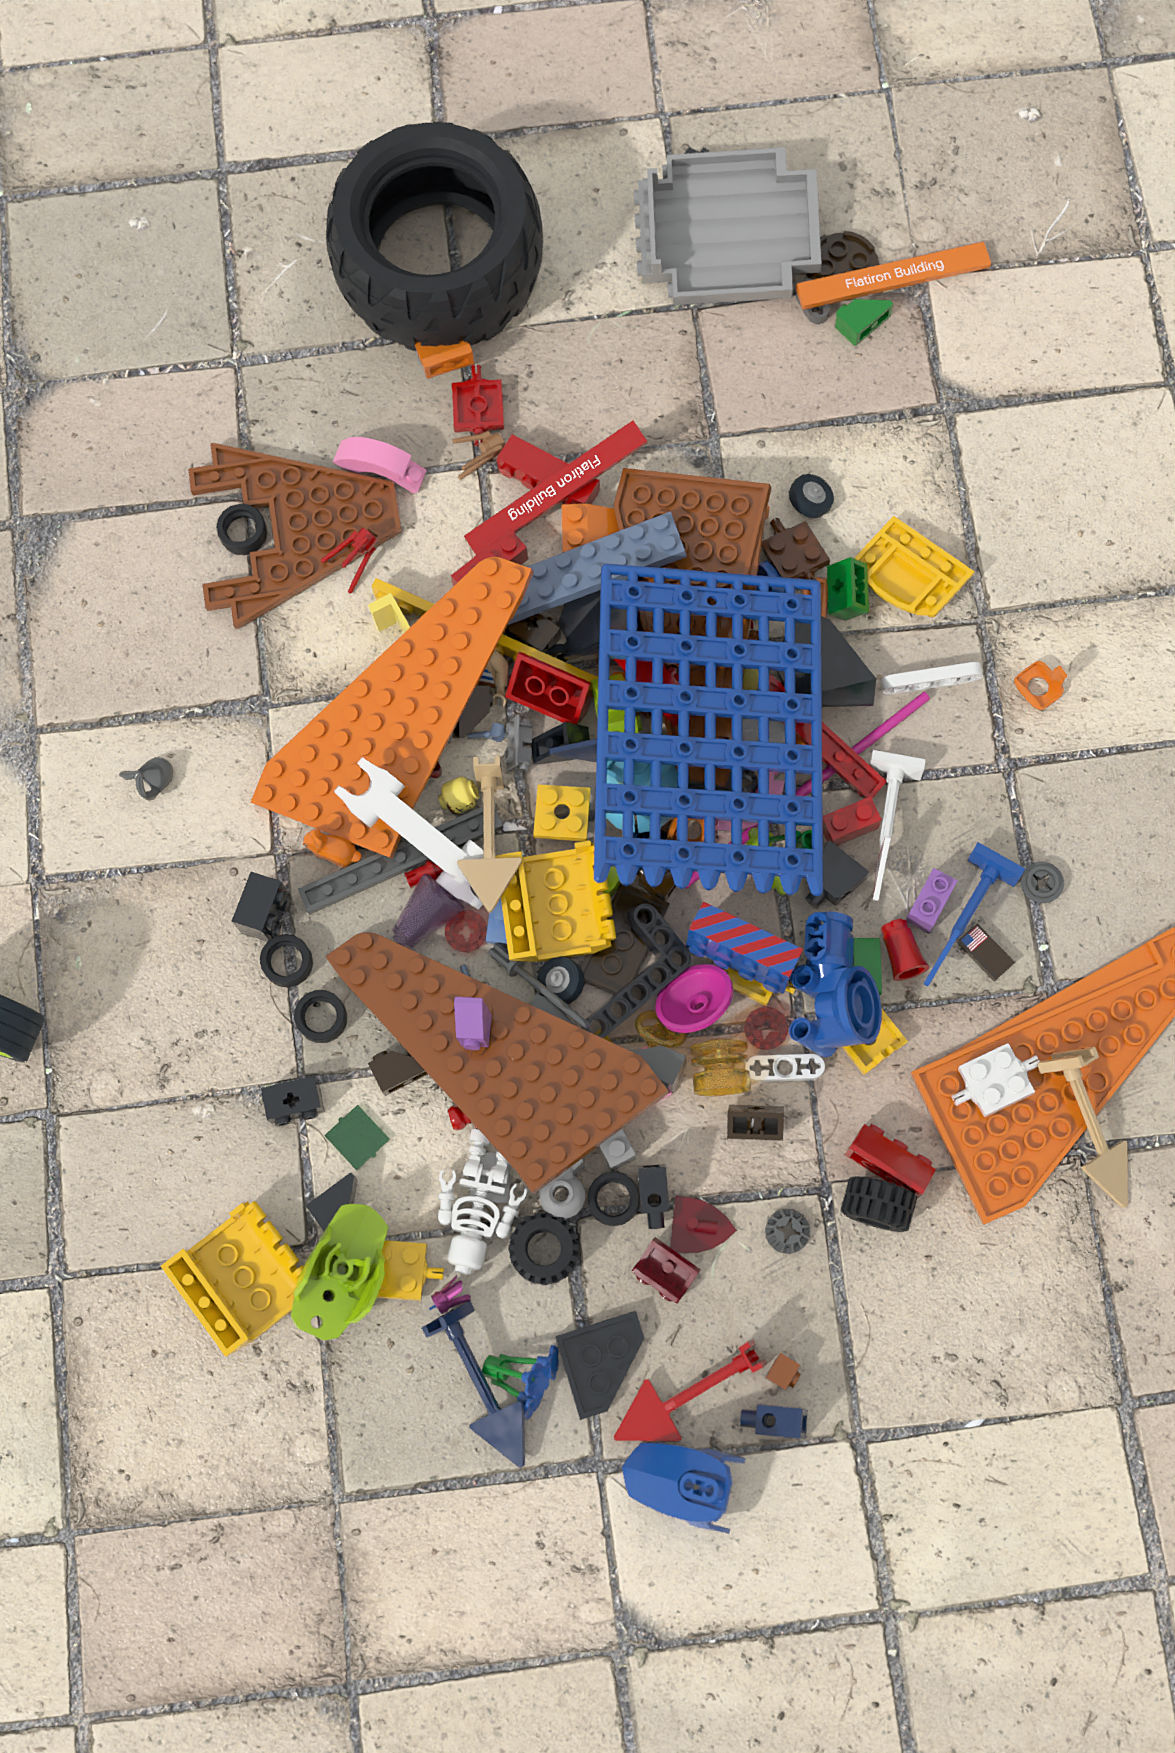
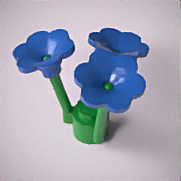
(536, 1379)

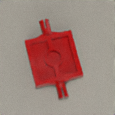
(477, 404)

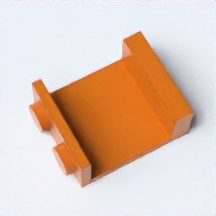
(444, 358)

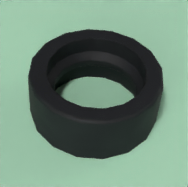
(236, 512)
(277, 942)
(315, 996)
(624, 1180)

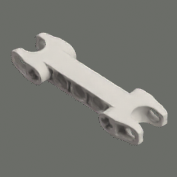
(383, 803)

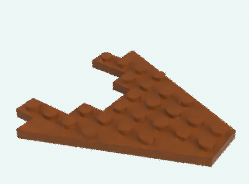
(310, 516)

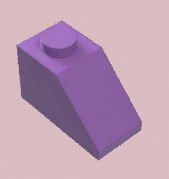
(472, 1022)

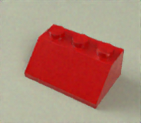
(549, 690)
(890, 1160)

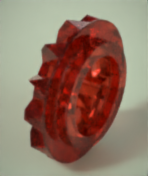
(474, 922)
(758, 1018)

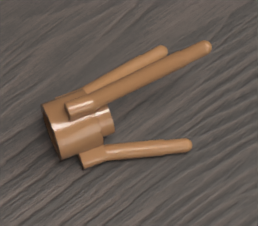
(489, 447)

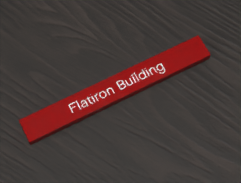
(558, 486)

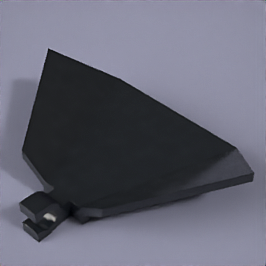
(582, 627)
(844, 674)

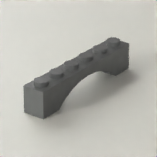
(663, 1061)

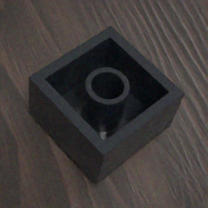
(261, 907)

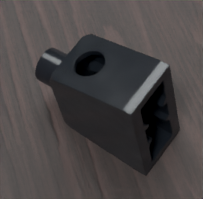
(840, 876)
(653, 1180)

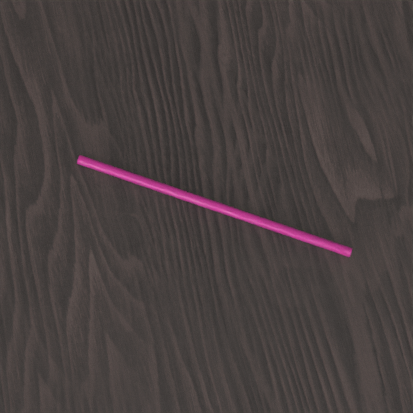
(859, 747)

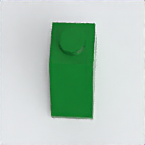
(862, 318)

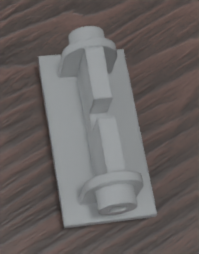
(517, 734)

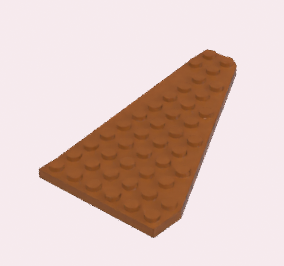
(538, 1088)

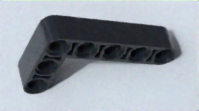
(643, 979)

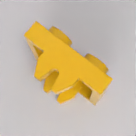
(571, 828)
(887, 1042)

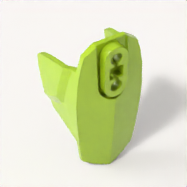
(349, 1266)

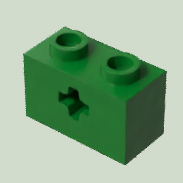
(847, 589)

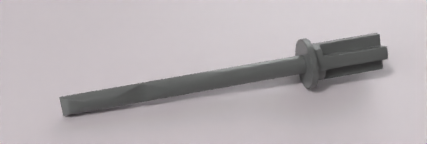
(515, 968)

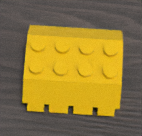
(556, 906)
(237, 1278)

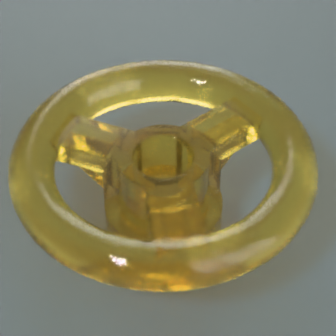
(658, 1033)

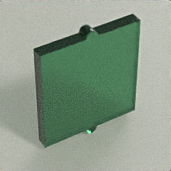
(357, 1137)

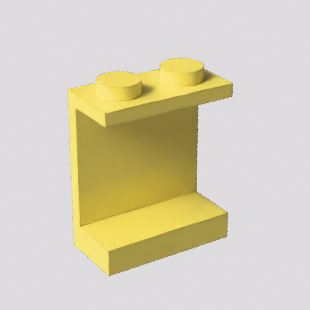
(387, 613)

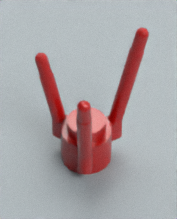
(362, 542)

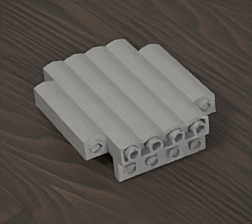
(727, 226)

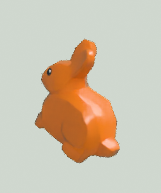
(331, 848)

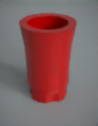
(903, 951)

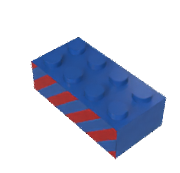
(743, 948)

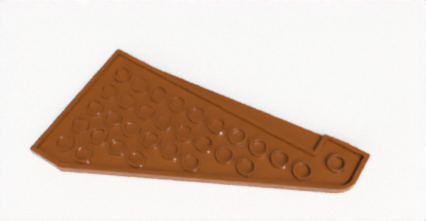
(720, 533)

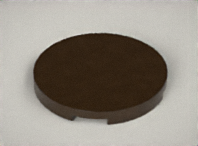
(844, 254)

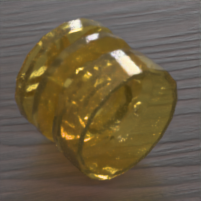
(720, 1065)

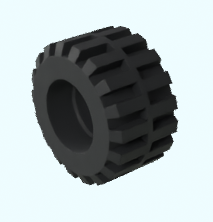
(879, 1204)
(519, 1249)

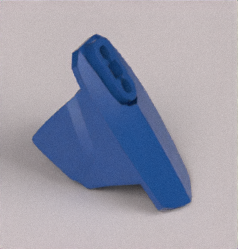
(665, 1476)

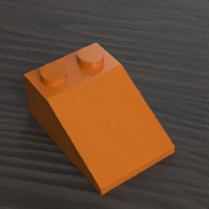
(586, 524)

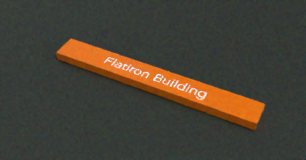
(893, 275)

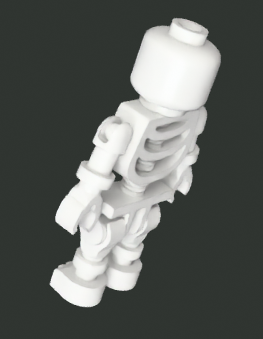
(468, 1249)

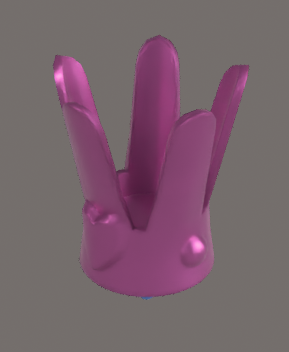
(443, 1298)

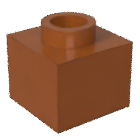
(783, 1372)

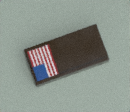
(985, 952)

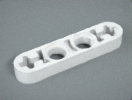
(931, 678)

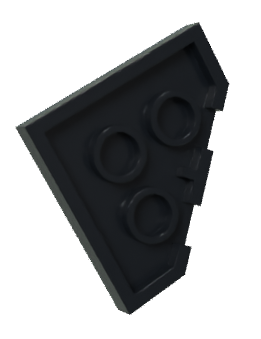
(598, 1360)

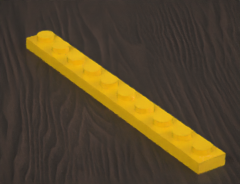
(507, 646)

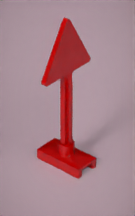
(650, 1417)

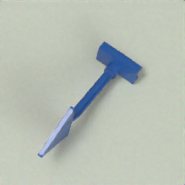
(993, 867)

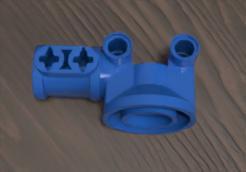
(844, 995)

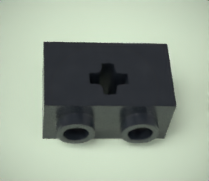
(278, 1096)

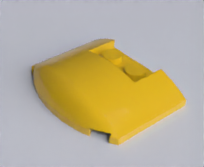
(912, 570)

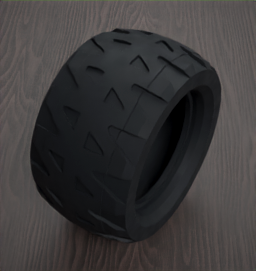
(425, 168)

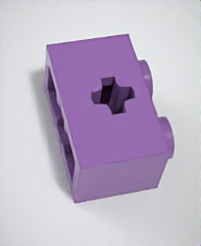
(931, 900)

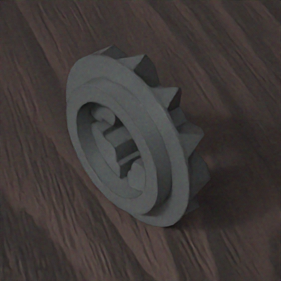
(1054, 882)
(776, 1237)

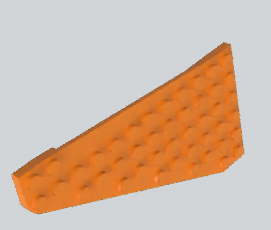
(396, 710)
(1017, 1148)

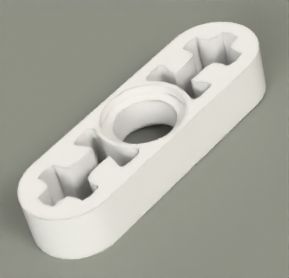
(805, 1073)

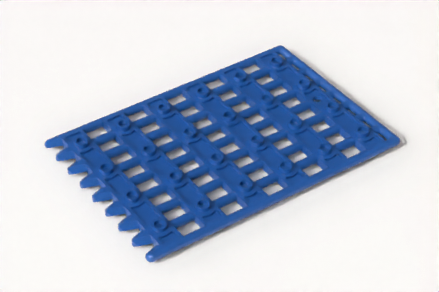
(684, 751)

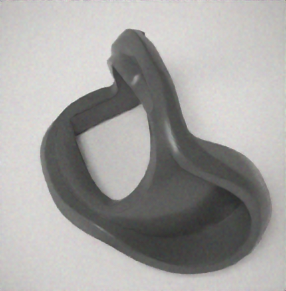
(155, 772)

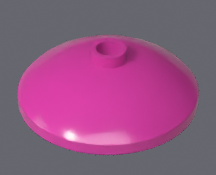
(694, 998)

